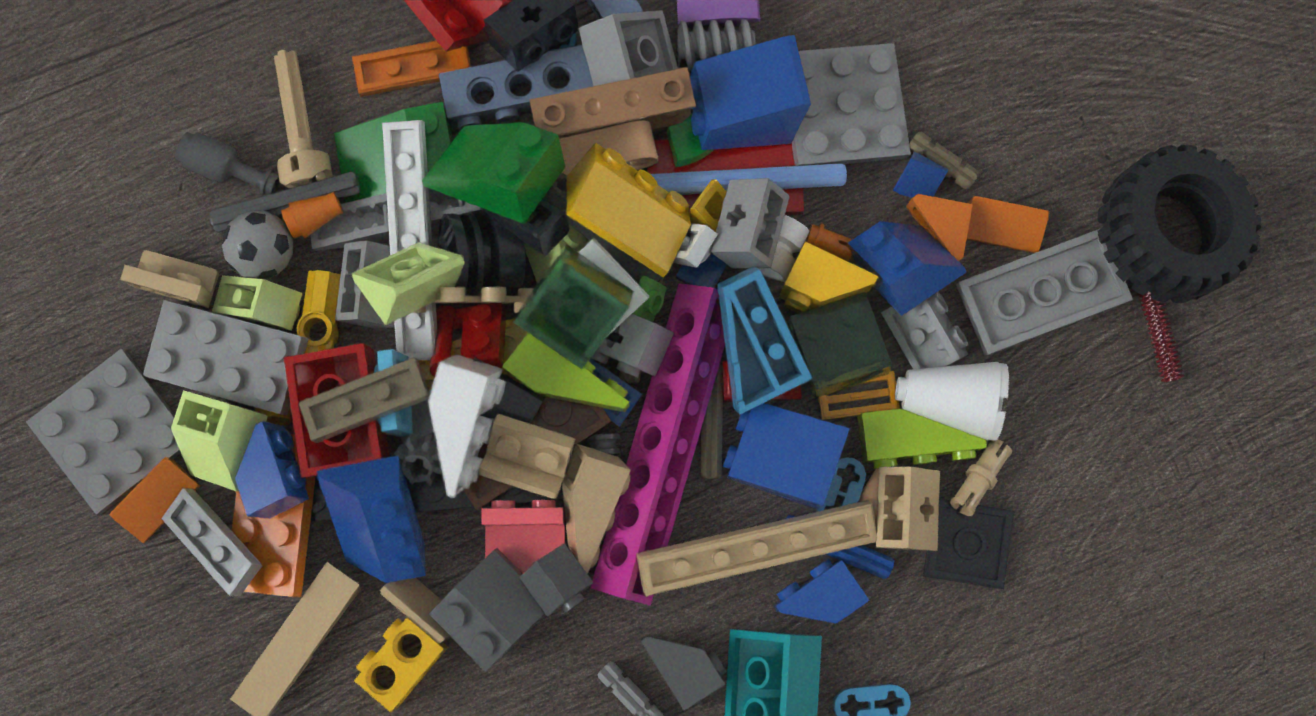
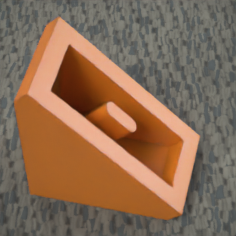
(944, 220)

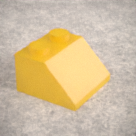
(822, 279)

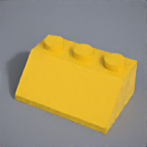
(627, 208)

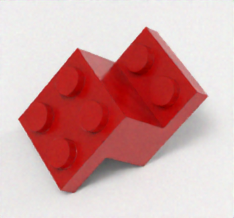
(455, 21)

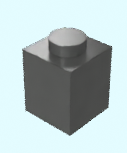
(557, 581)

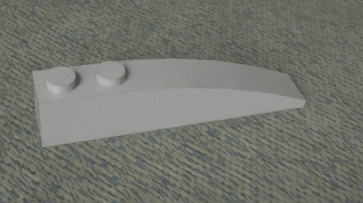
(368, 220)

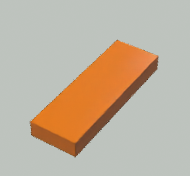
(406, 67)

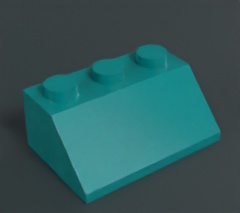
(772, 674)

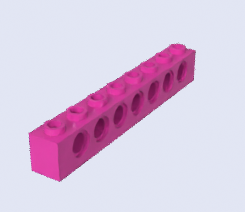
(664, 441)

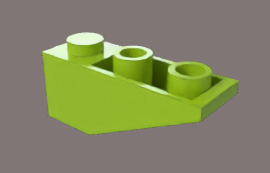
(557, 378)
(904, 435)

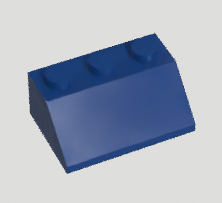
(375, 518)

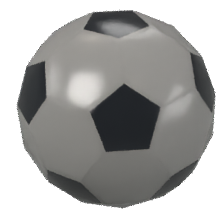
(257, 245)

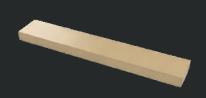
(756, 547)

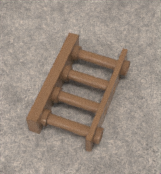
(656, 98)

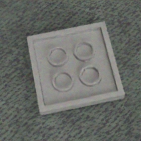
(853, 107)
(107, 431)

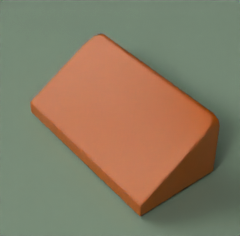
(1007, 224)
(148, 502)

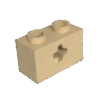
(908, 508)

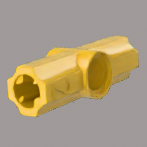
(320, 306)

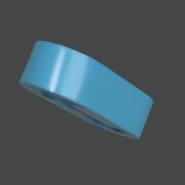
(853, 488)
(872, 693)

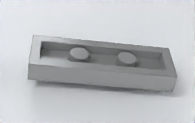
(211, 542)

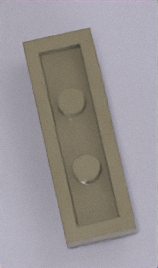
(364, 400)

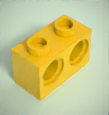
(407, 669)

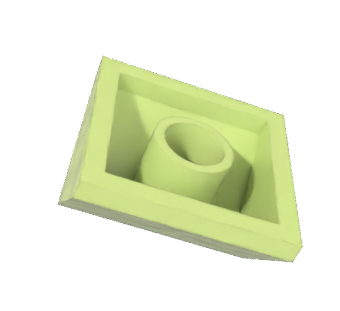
(408, 280)

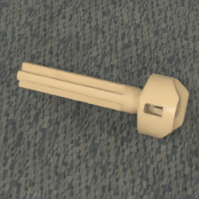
(302, 161)

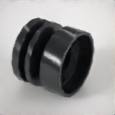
(488, 252)

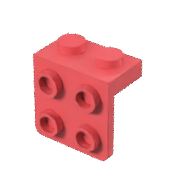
(523, 532)

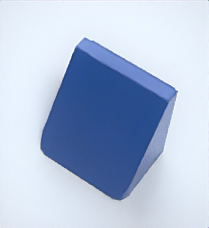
(920, 177)

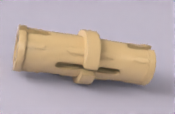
(981, 477)

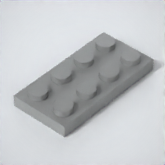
(1042, 293)
(222, 356)

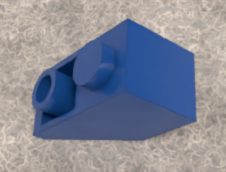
(269, 473)
(825, 597)

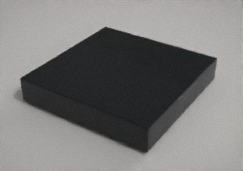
(971, 547)

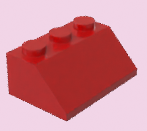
(318, 373)

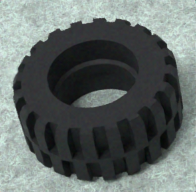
(1214, 197)

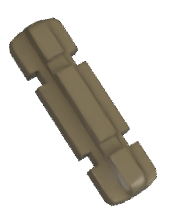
(964, 175)

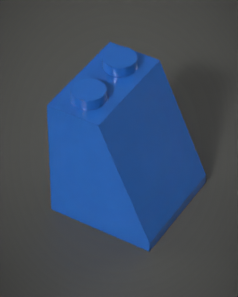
(750, 96)
(786, 454)

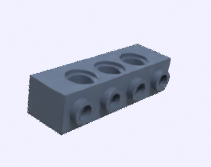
(462, 85)

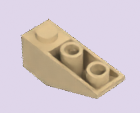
(589, 497)

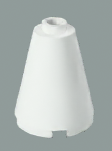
(958, 396)

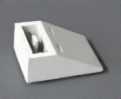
(457, 400)

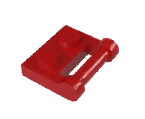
(481, 333)

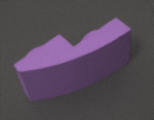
(717, 10)

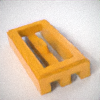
(856, 411)

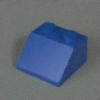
(907, 263)

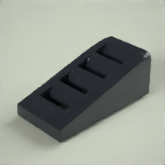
(544, 232)

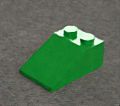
(362, 146)
(499, 168)

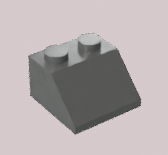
(488, 610)

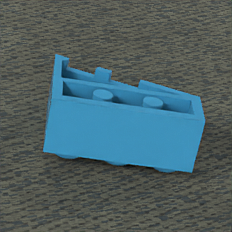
(757, 342)

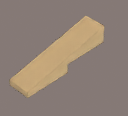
(296, 641)

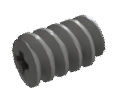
(713, 42)

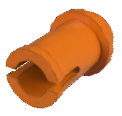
(829, 241)

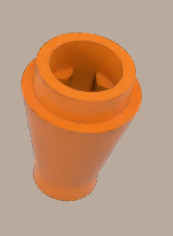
(310, 214)

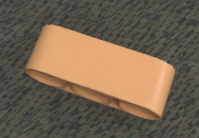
(631, 140)

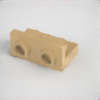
(172, 278)
(527, 456)

